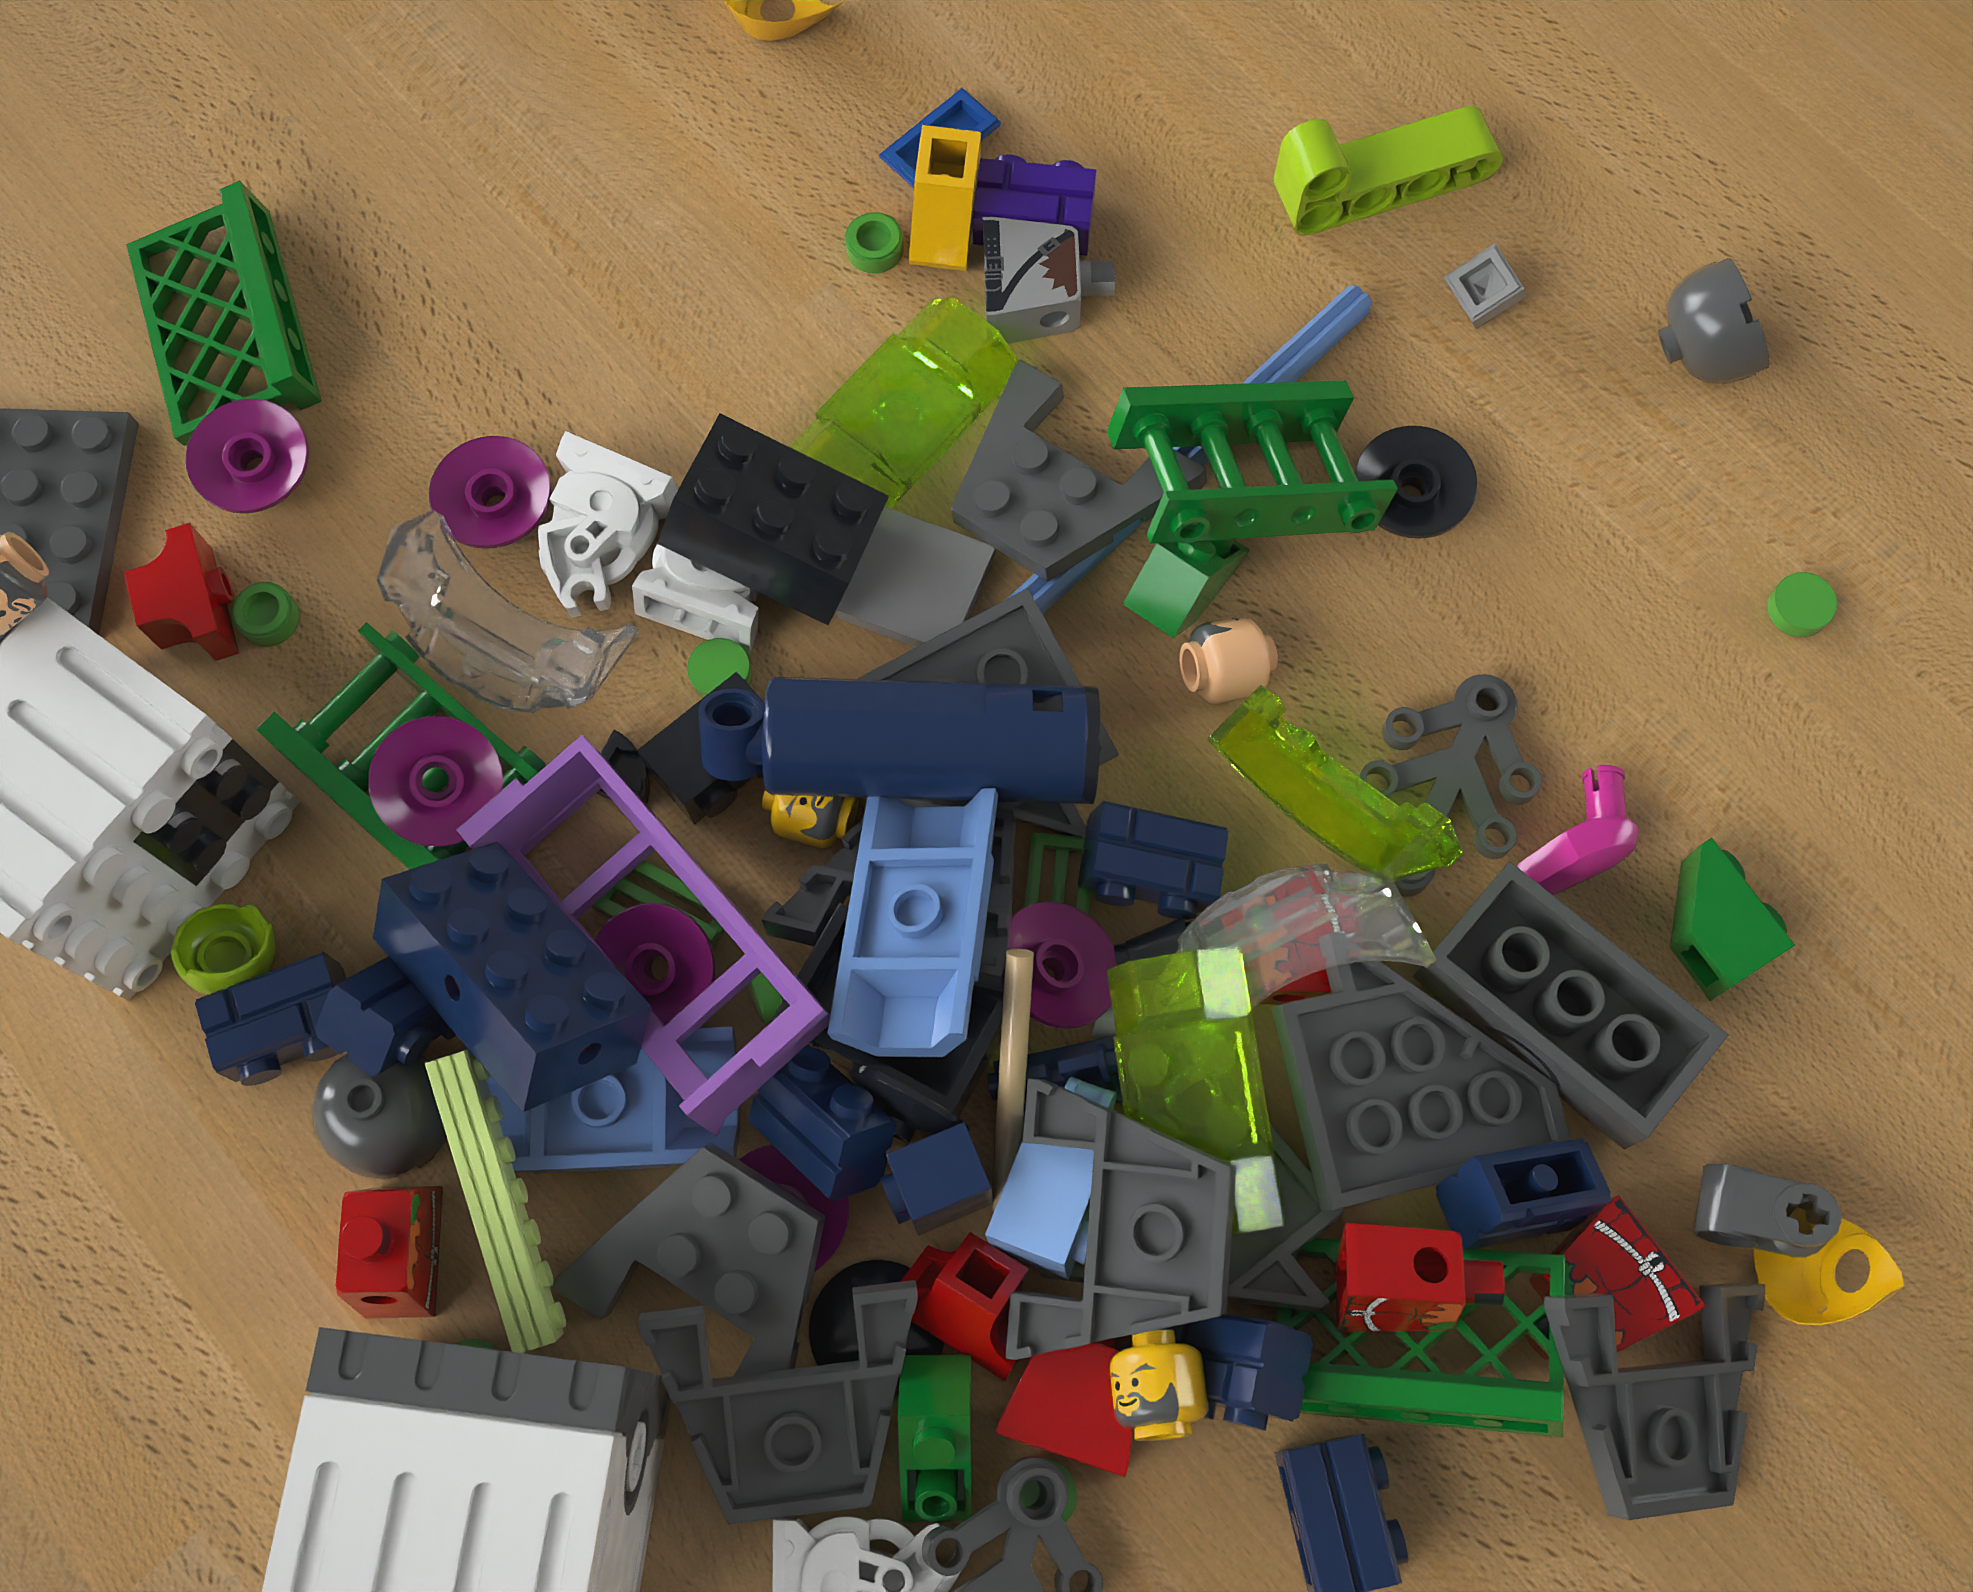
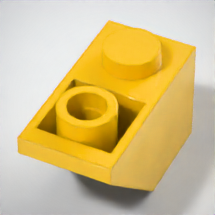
(944, 197)

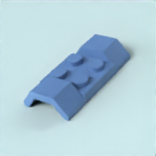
(914, 927)
(620, 1119)

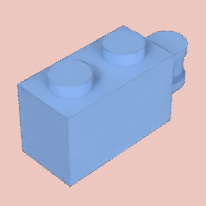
(1047, 1200)

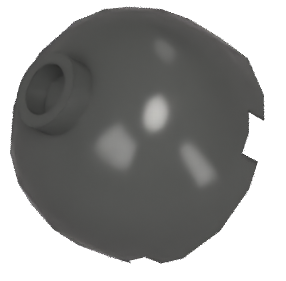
(1713, 326)
(379, 1121)

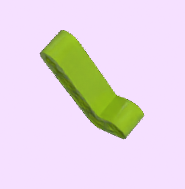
(1346, 182)

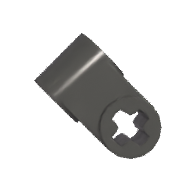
(1754, 1210)

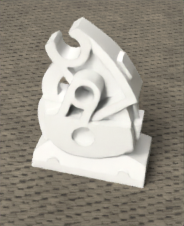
(600, 520)
(696, 599)
(840, 1559)

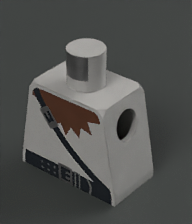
(1037, 278)

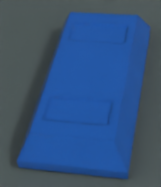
(957, 112)

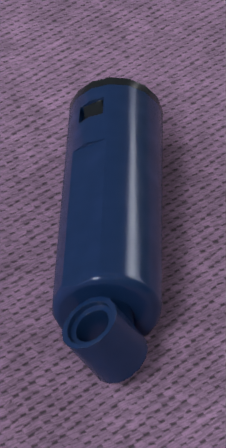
(907, 739)

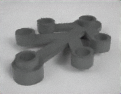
(1456, 766)
(1024, 1527)

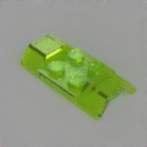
(911, 399)
(1196, 1069)

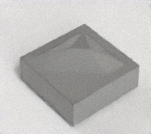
(1485, 286)

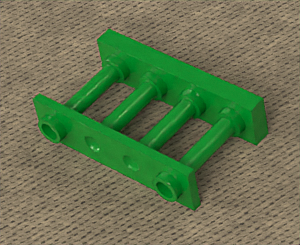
(1248, 414)
(349, 780)

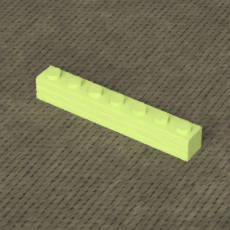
(496, 1201)

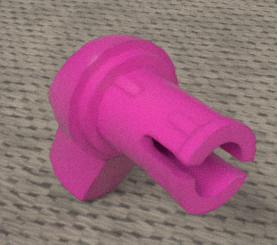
(1592, 845)

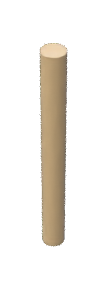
(1012, 1065)

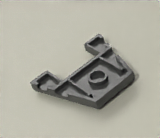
(1038, 498)
(824, 887)
(1153, 1229)
(721, 1240)
(1659, 1432)
(790, 1435)

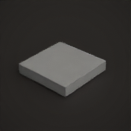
(915, 579)

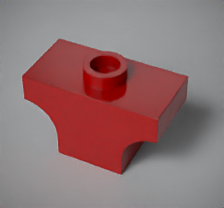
(184, 596)
(968, 1299)

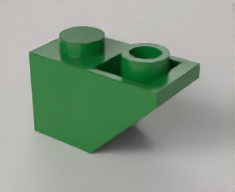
(1183, 581)
(1721, 923)
(935, 1438)

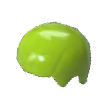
(223, 947)

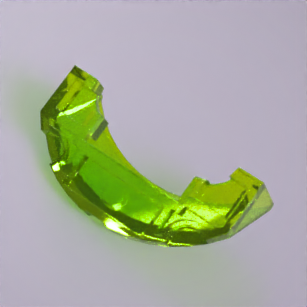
(1329, 798)

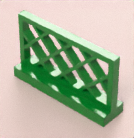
(262, 289)
(1436, 1396)

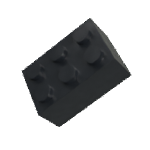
(772, 519)
(943, 1079)

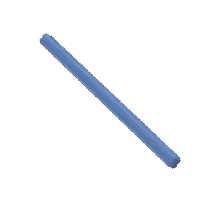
(1283, 366)

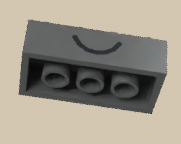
(1571, 1006)

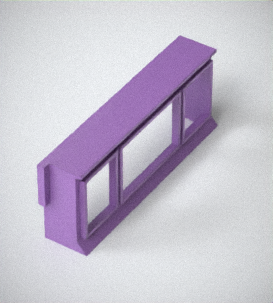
(529, 812)

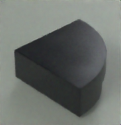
(627, 762)

